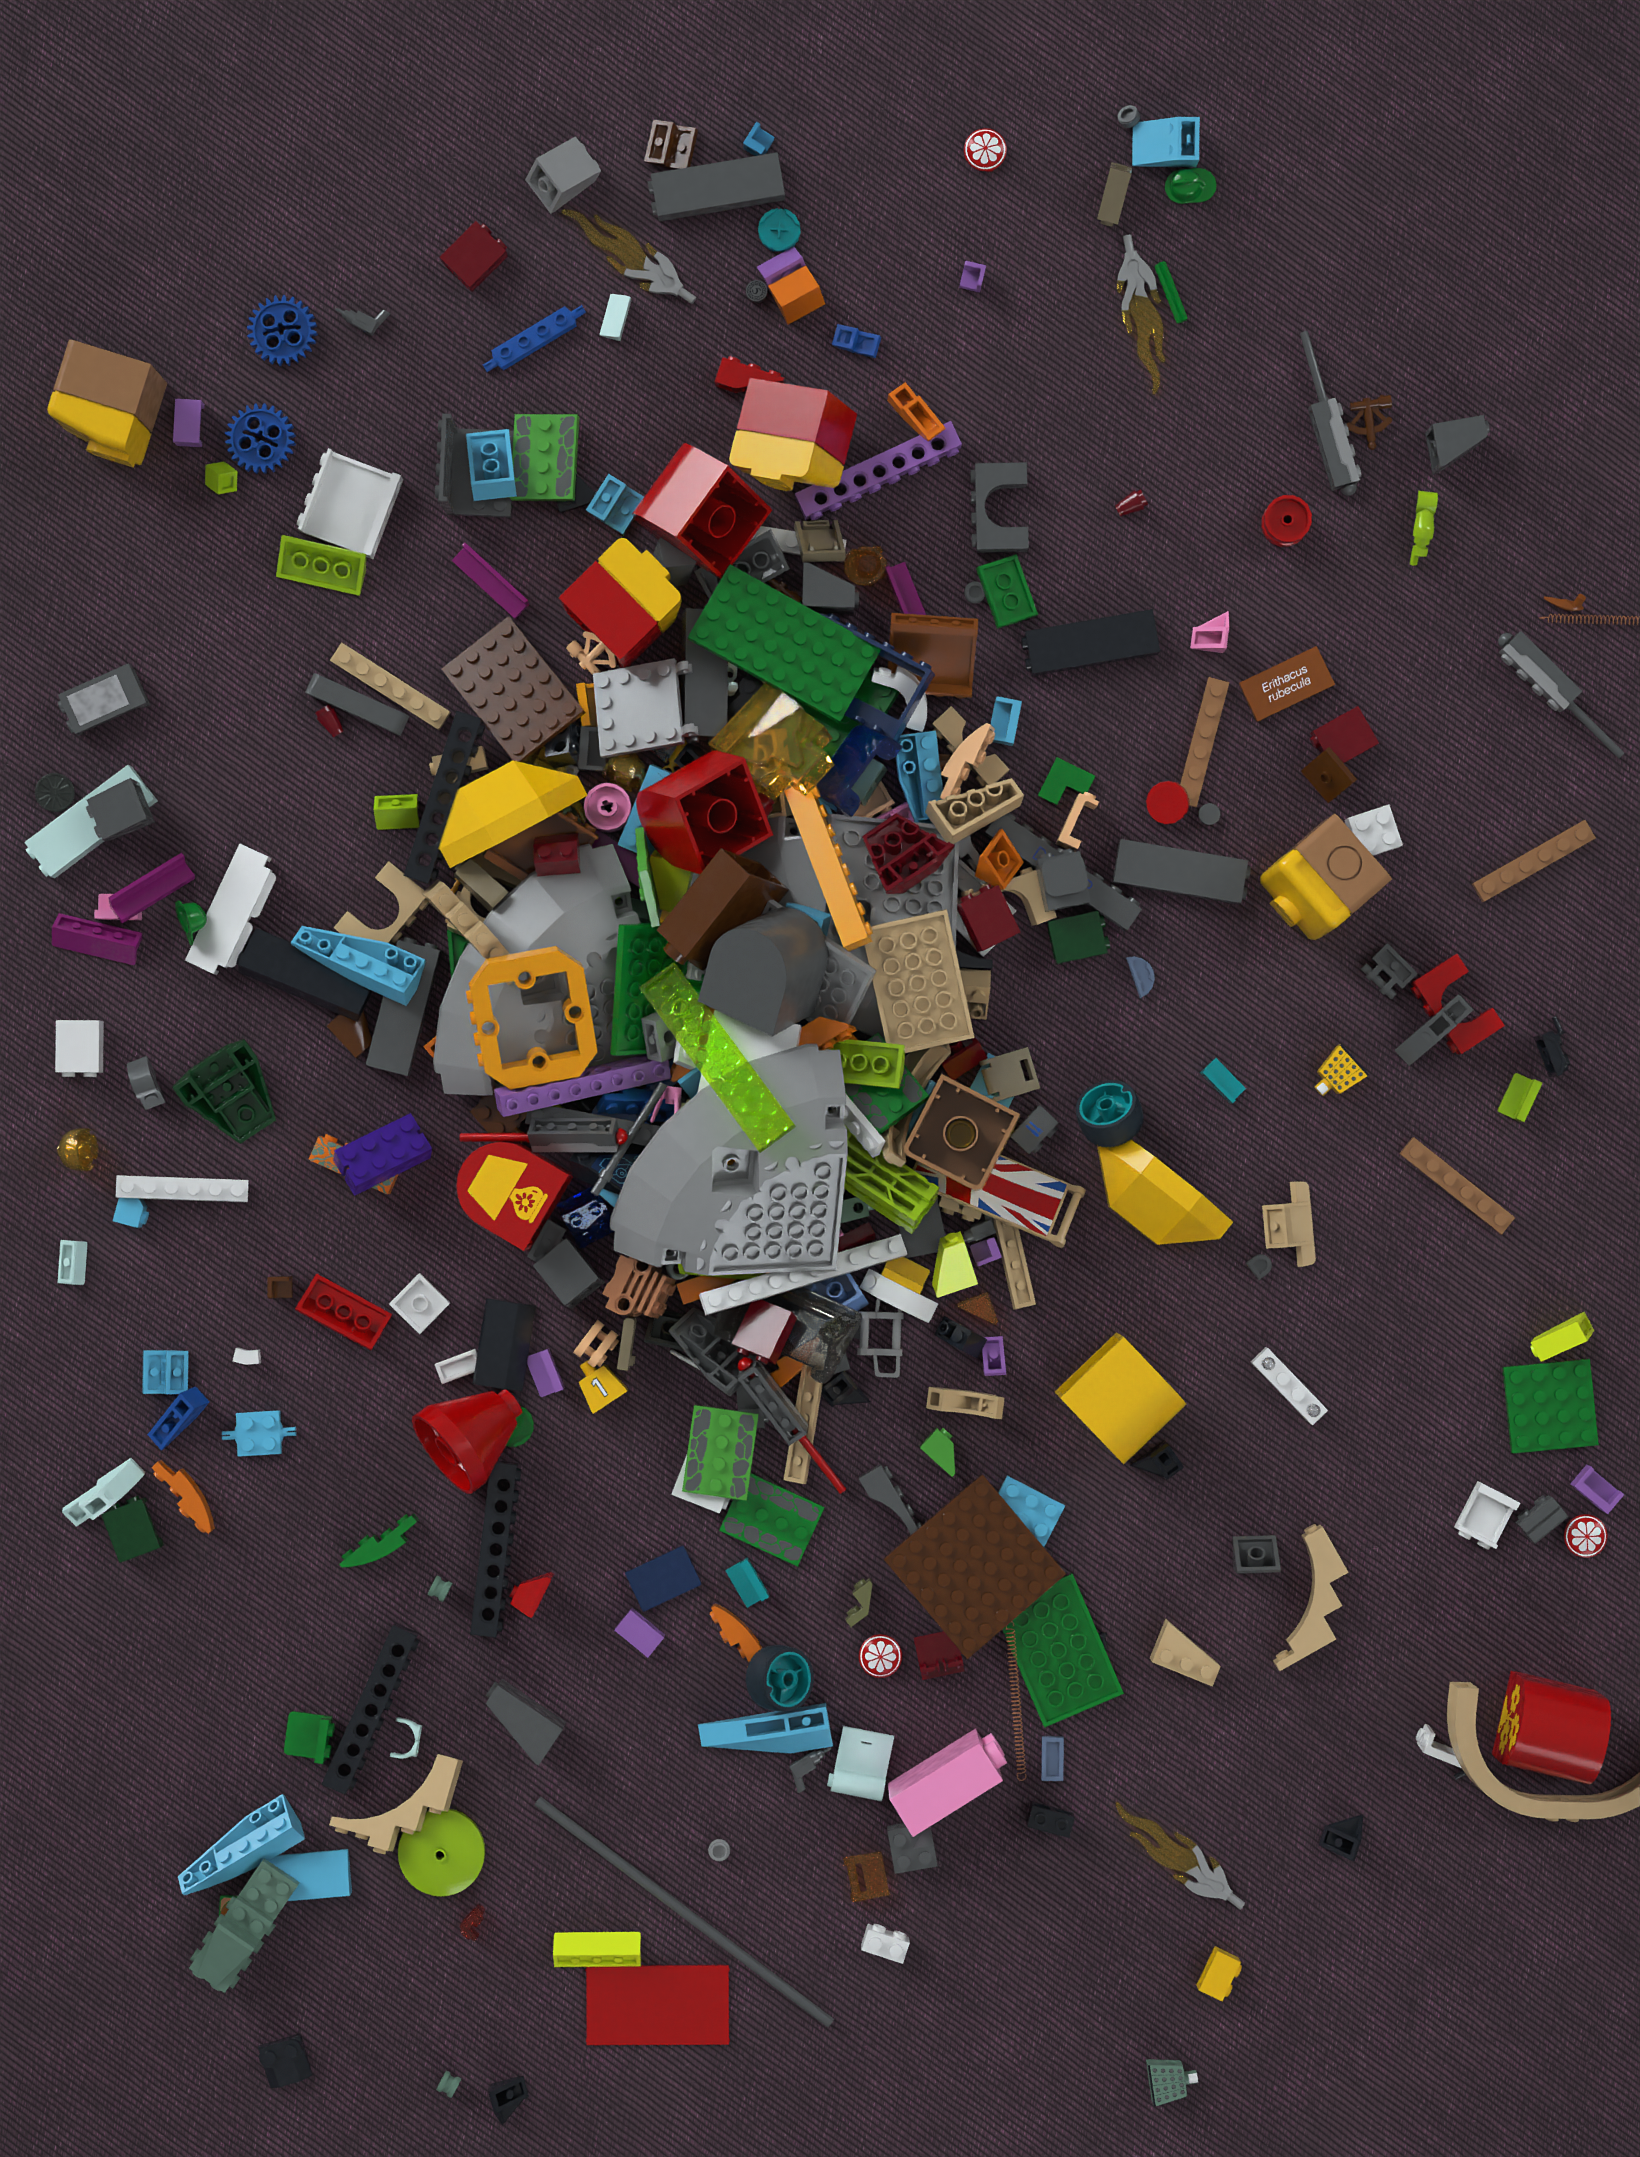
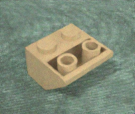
(977, 991)

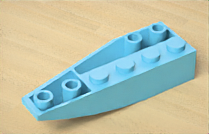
(919, 772)
(364, 961)
(772, 1731)
(243, 1848)

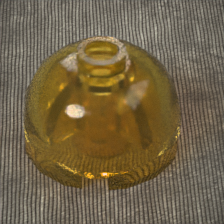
(625, 771)
(78, 1149)

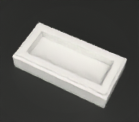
(457, 1366)

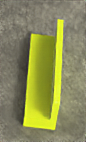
(597, 1949)

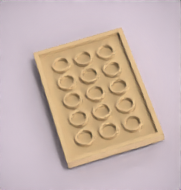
(919, 982)

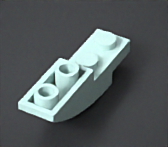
(105, 1494)

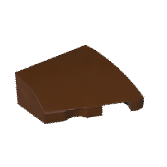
(352, 1034)

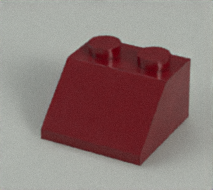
(557, 854)
(963, 1057)

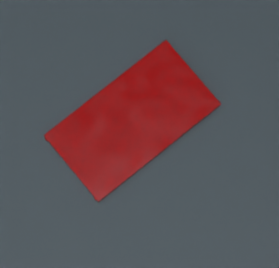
(658, 2005)

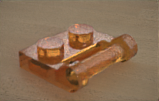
(873, 1873)

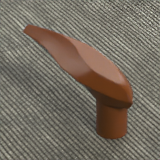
(1565, 604)

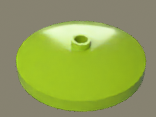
(462, 1848)

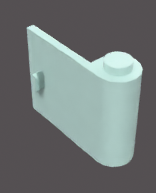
(861, 1766)

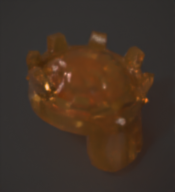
(865, 565)

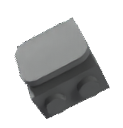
(1062, 880)

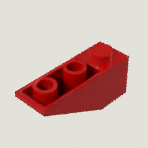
(735, 375)

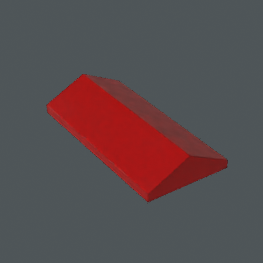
(343, 1312)

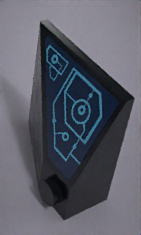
(588, 1165)

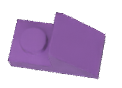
(994, 1357)

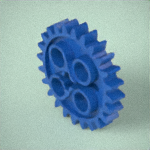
(279, 311)
(268, 422)

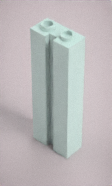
(73, 832)

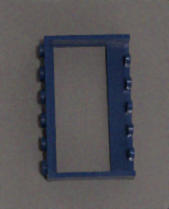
(872, 717)

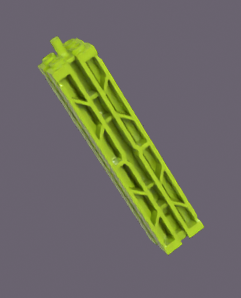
(890, 1190)

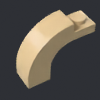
(965, 1402)

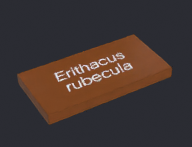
(1286, 684)

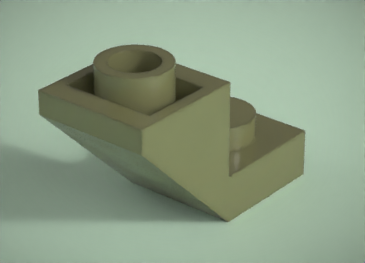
(863, 1594)

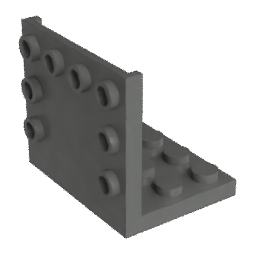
(454, 485)

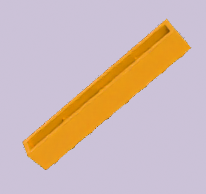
(829, 868)

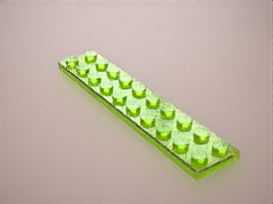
(717, 1057)

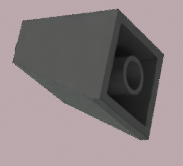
(1453, 440)
(827, 592)
(119, 810)
(568, 1273)

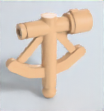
(587, 659)

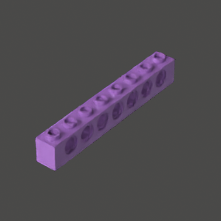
(813, 511)
(592, 1082)

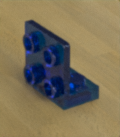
(586, 1217)

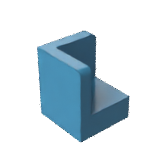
(758, 141)

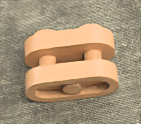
(608, 1342)

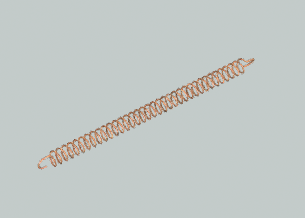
(1589, 618)
(1016, 1705)

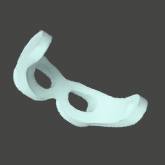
(733, 686)
(417, 1733)

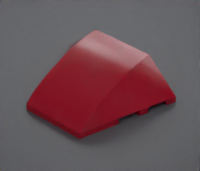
(904, 853)

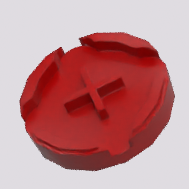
(1167, 802)

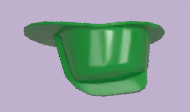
(1190, 185)
(190, 917)

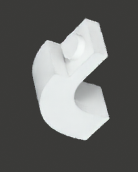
(906, 684)
(898, 1296)

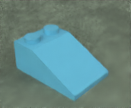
(491, 465)

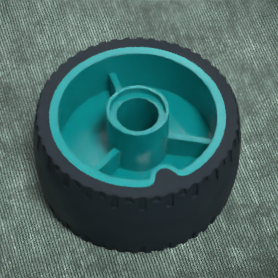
(1109, 1113)
(779, 1678)

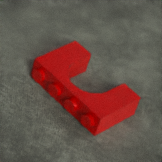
(1430, 990)

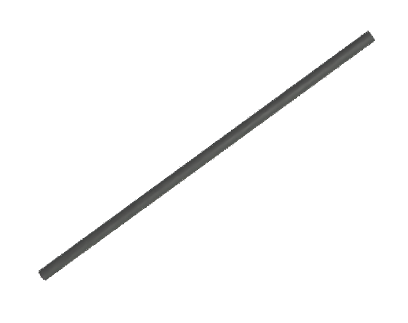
(684, 1912)

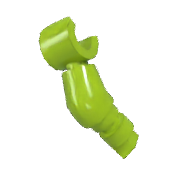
(1424, 524)

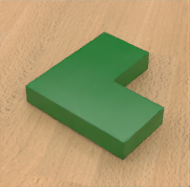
(1062, 776)

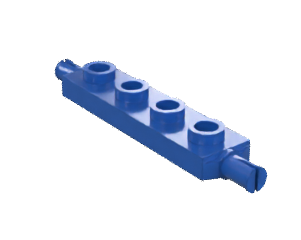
(534, 338)

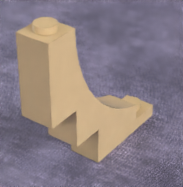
(1313, 1629)

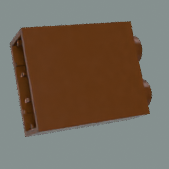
(719, 900)

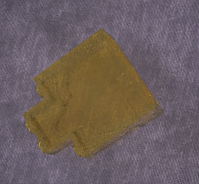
(778, 743)

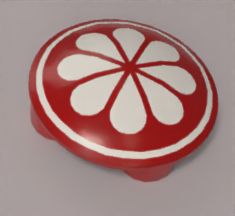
(985, 149)
(1585, 1535)
(880, 1656)

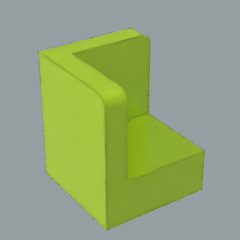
(221, 477)

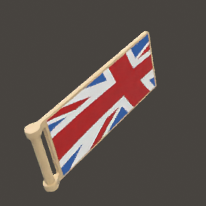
(1015, 1196)

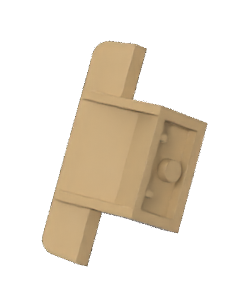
(1292, 1224)

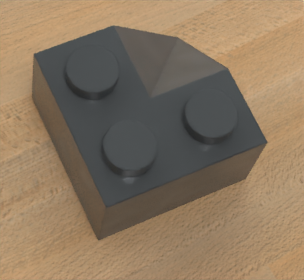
(911, 1852)

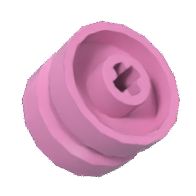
(605, 795)

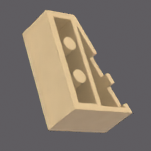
(1183, 1656)

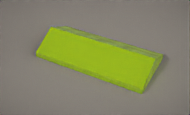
(321, 565)
(872, 1063)

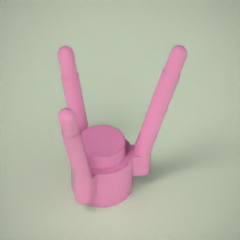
(672, 1096)

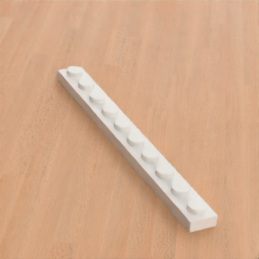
(780, 1282)

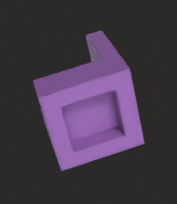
(972, 276)
(985, 1251)

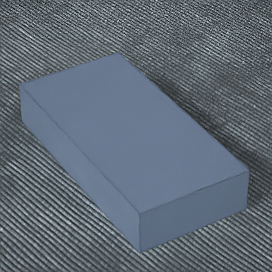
(1052, 1758)

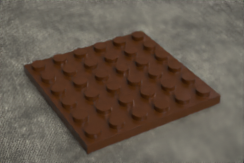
(974, 1566)

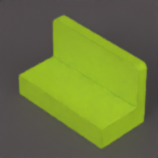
(396, 811)
(1519, 1097)

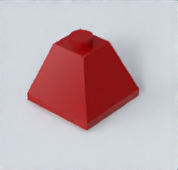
(530, 1593)

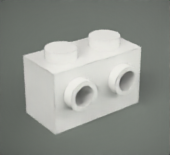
(885, 1943)

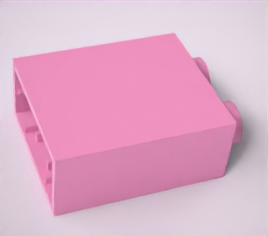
(947, 1780)

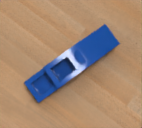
(631, 1102)

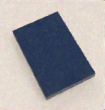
(663, 1578)

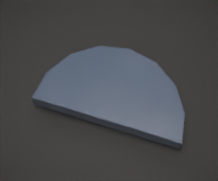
(1142, 975)

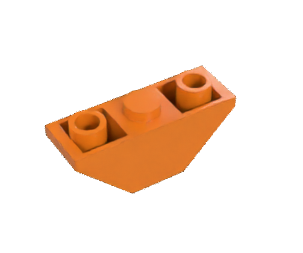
(825, 1033)

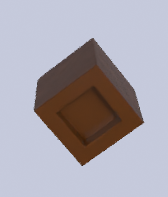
(279, 1287)

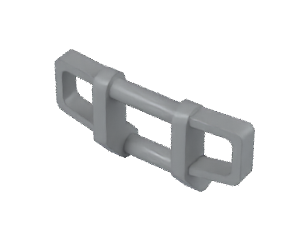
(896, 1338)

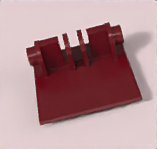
(937, 1655)

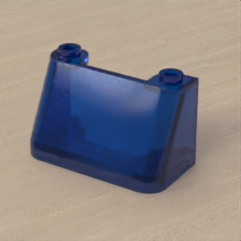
(850, 762)

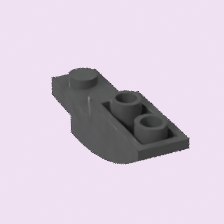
(1434, 1029)

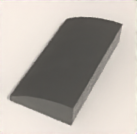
(759, 559)
(927, 1234)

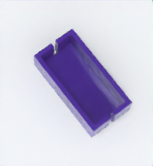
(382, 1154)

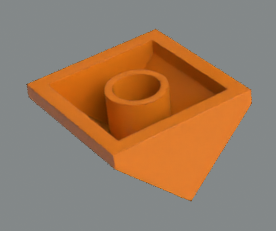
(797, 294)
(999, 861)

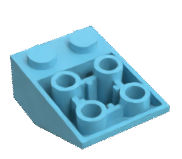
(1166, 142)

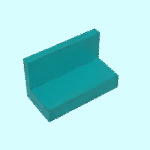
(1222, 1080)
(747, 1582)

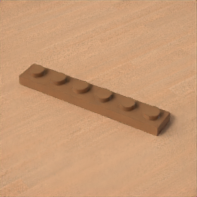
(1203, 738)
(1533, 861)
(1457, 1185)

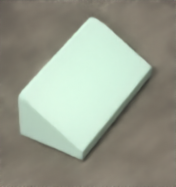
(615, 316)
(72, 1262)

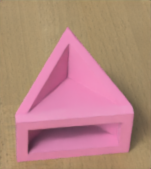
(1211, 635)

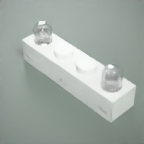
(1289, 1386)

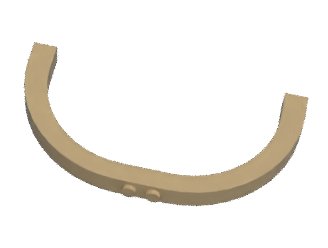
(1463, 1739)

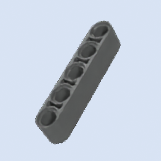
(357, 704)

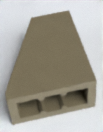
(1114, 194)
(480, 884)

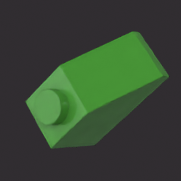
(940, 1449)

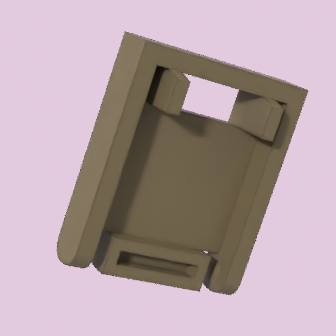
(820, 542)
(1007, 1075)
(625, 1357)

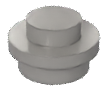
(719, 1850)

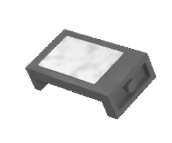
(102, 699)

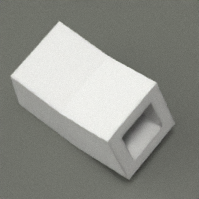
(247, 1356)

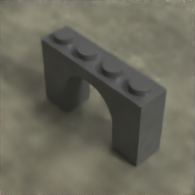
(989, 536)

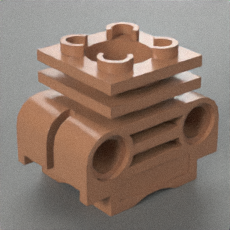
(643, 1288)

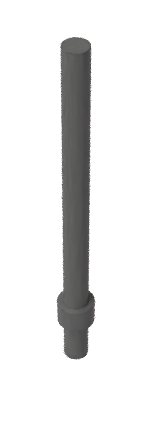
(606, 1174)

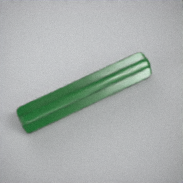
(1171, 292)

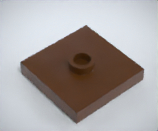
(1328, 775)

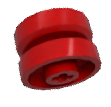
(1284, 533)

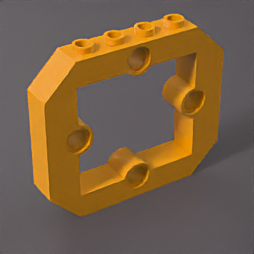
(554, 1066)

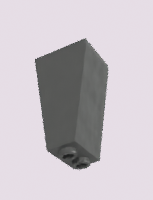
(525, 1719)

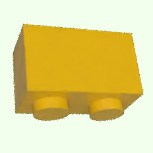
(1219, 1974)

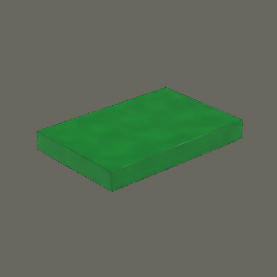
(1007, 591)

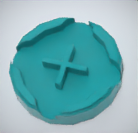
(779, 230)

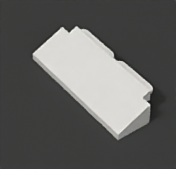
(236, 901)

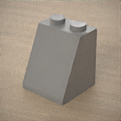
(562, 174)

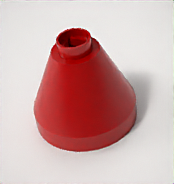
(467, 1435)

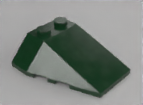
(229, 1091)

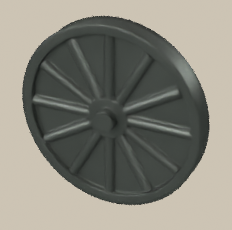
(54, 792)

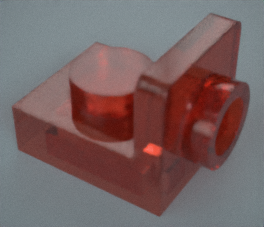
(474, 1918)

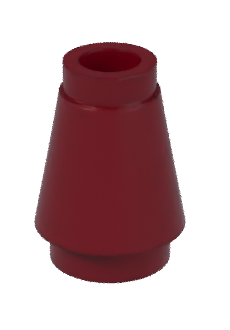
(1133, 502)
(329, 720)

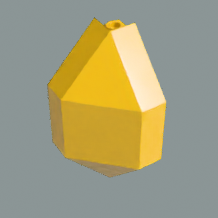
(504, 806)
(1157, 1198)

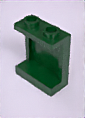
(1077, 937)
(131, 1529)

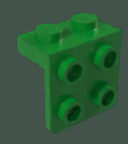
(309, 1736)

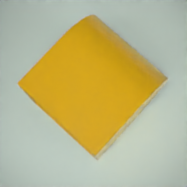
(1120, 1397)

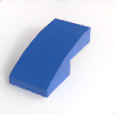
(856, 341)

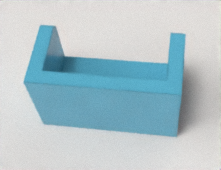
(1005, 720)

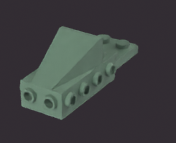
(243, 1927)

